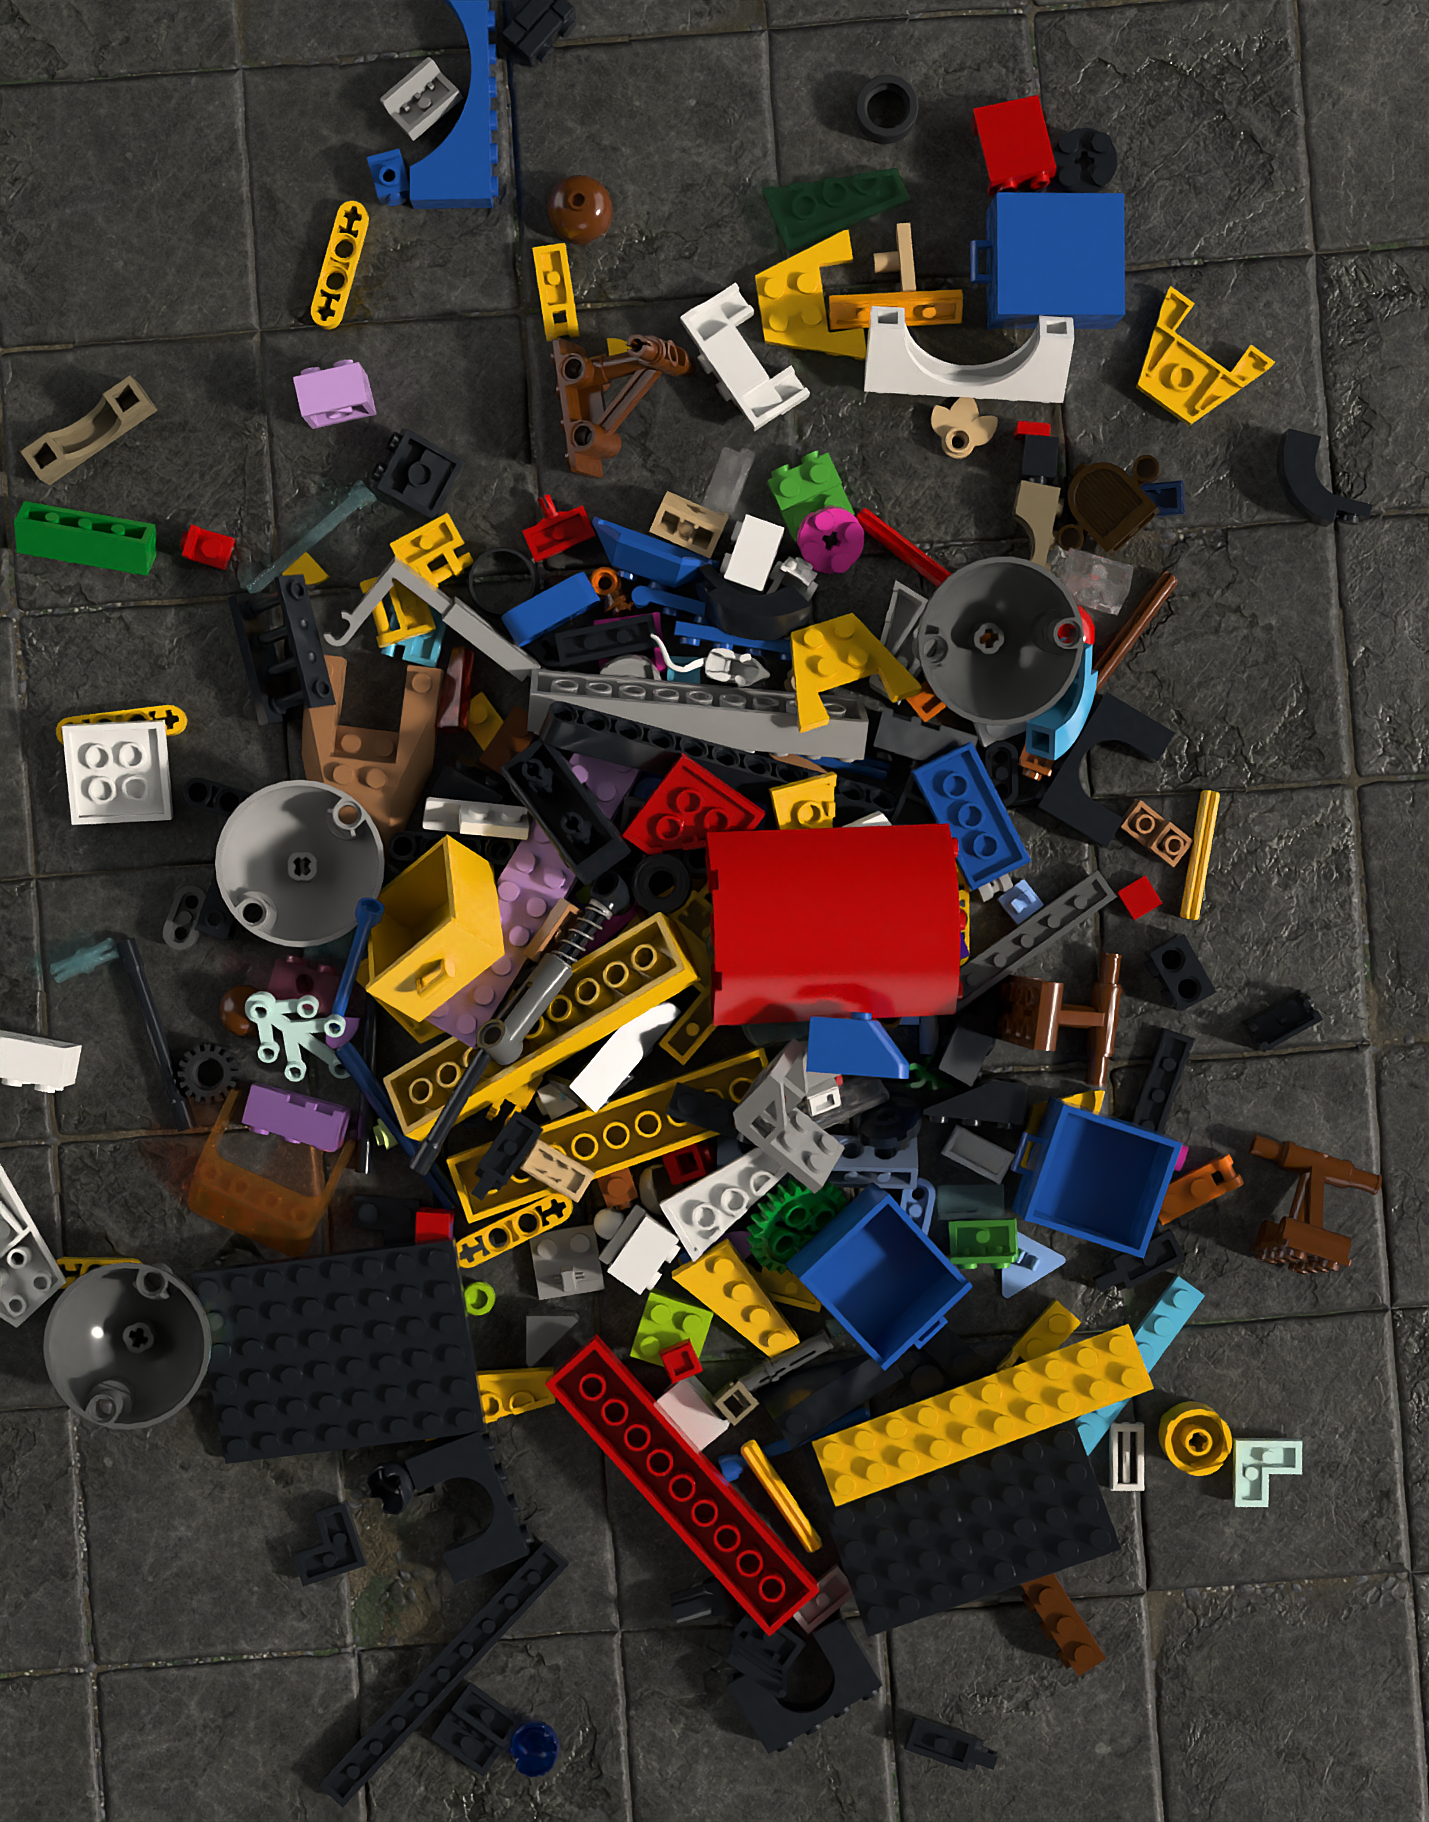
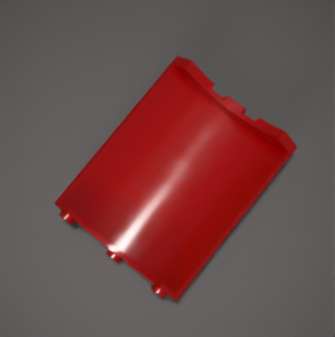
(834, 923)

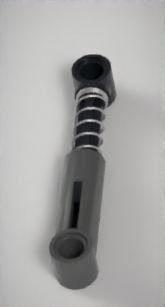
(504, 1035)

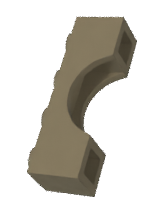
(67, 448)
(1035, 511)

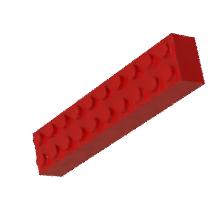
(682, 1485)

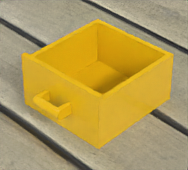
(435, 929)

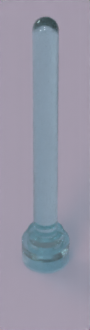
(358, 498)

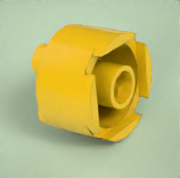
(1211, 1447)

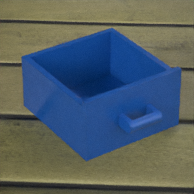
(1053, 259)
(1094, 1176)
(880, 1276)

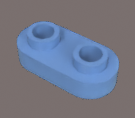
(922, 1208)

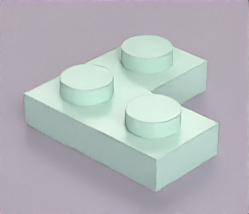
(1256, 1460)

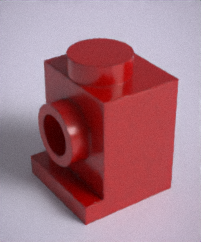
(682, 1166)

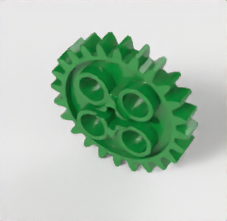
(791, 1222)

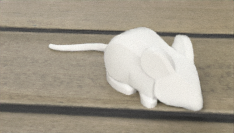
(722, 666)

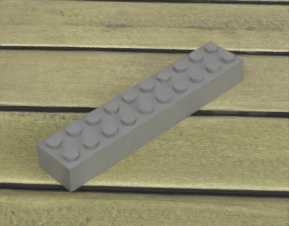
(715, 713)

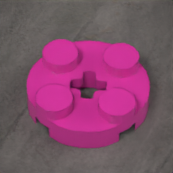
(839, 556)

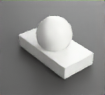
(616, 1228)

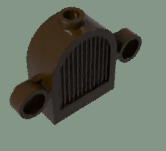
(1109, 504)

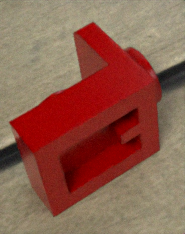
(207, 547)

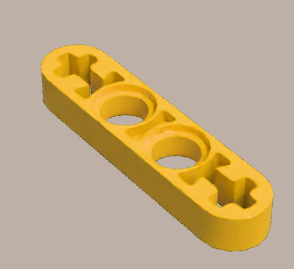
(335, 264)
(126, 715)
(514, 1233)

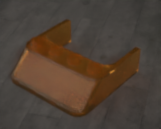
(254, 1203)

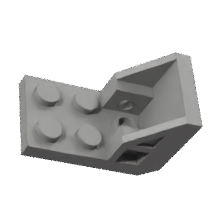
(780, 1126)

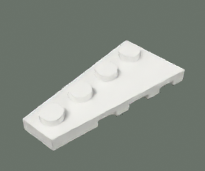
(717, 1200)

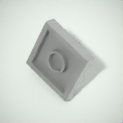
(567, 1261)

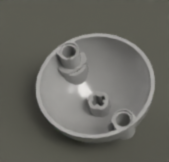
(292, 824)

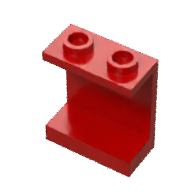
(1014, 145)

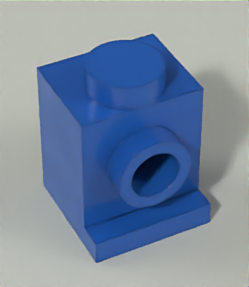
(387, 164)

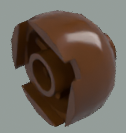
(580, 209)

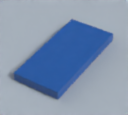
(965, 797)

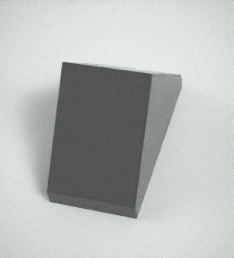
(544, 1330)

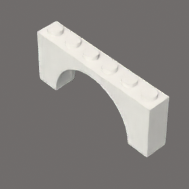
(1031, 373)

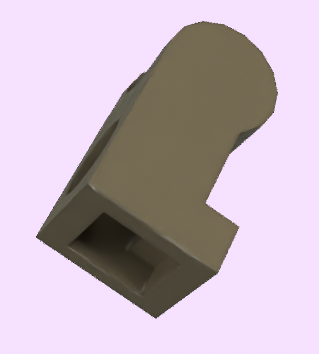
(734, 1401)

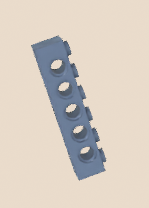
(855, 1167)

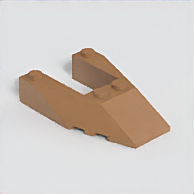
(376, 766)

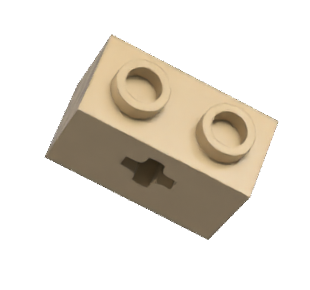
(688, 524)

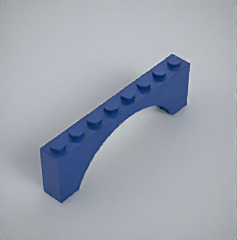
(461, 167)

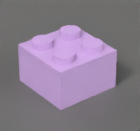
(334, 394)

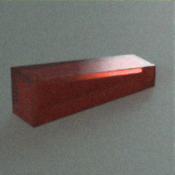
(456, 693)

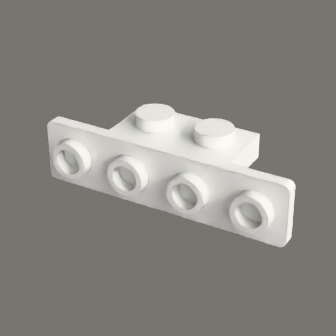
(477, 818)

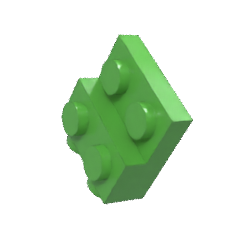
(806, 489)

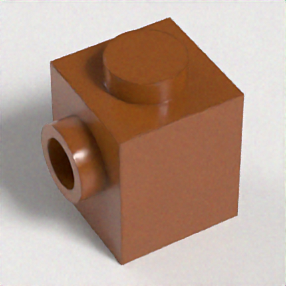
(619, 1189)

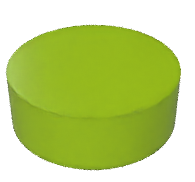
(479, 1297)

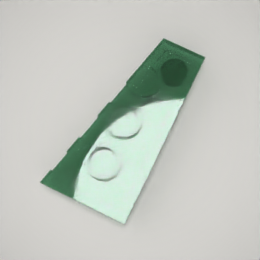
(827, 206)

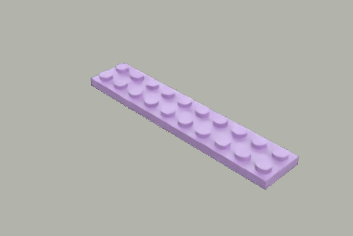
(526, 895)

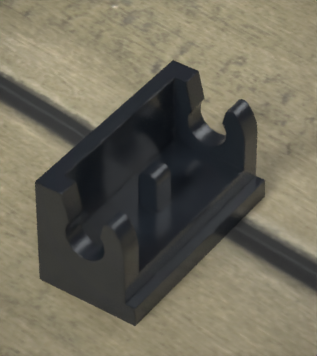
(1281, 1021)

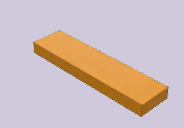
(920, 308)

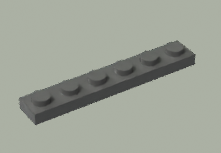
(1033, 936)

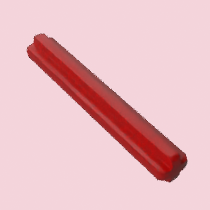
(902, 547)

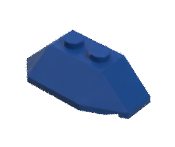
(648, 558)

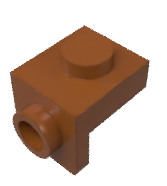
(1034, 766)

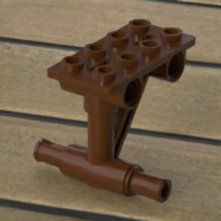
(581, 389)
(1033, 1010)
(1301, 1236)

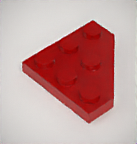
(688, 806)

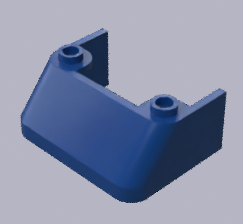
(853, 1048)

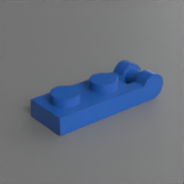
(672, 604)

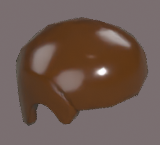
(233, 1011)

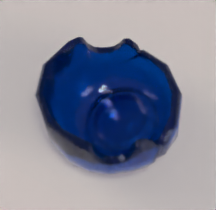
(534, 1748)

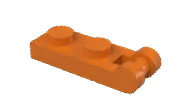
(1198, 1188)

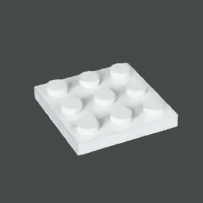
(118, 772)

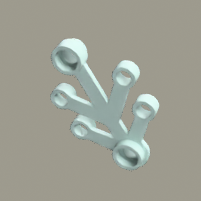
(294, 1031)

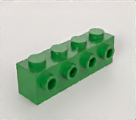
(85, 538)

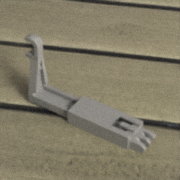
(453, 612)

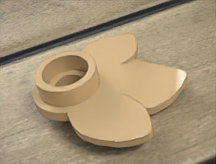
(962, 422)

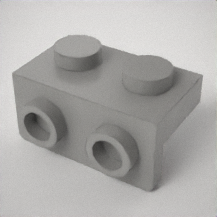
(420, 99)

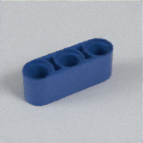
(550, 609)

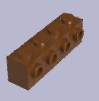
(1062, 1623)

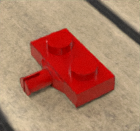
(557, 530)

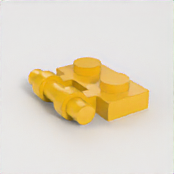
(430, 543)

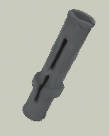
(792, 1358)

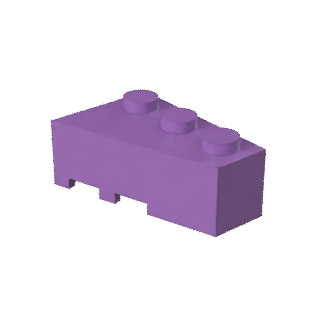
(296, 1117)

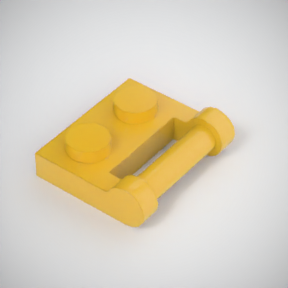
(411, 611)

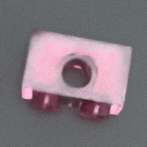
(286, 977)

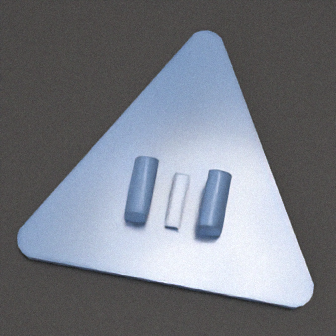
(1033, 1263)

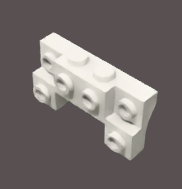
(734, 364)

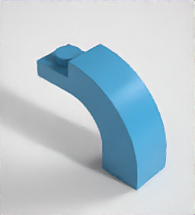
(1060, 725)

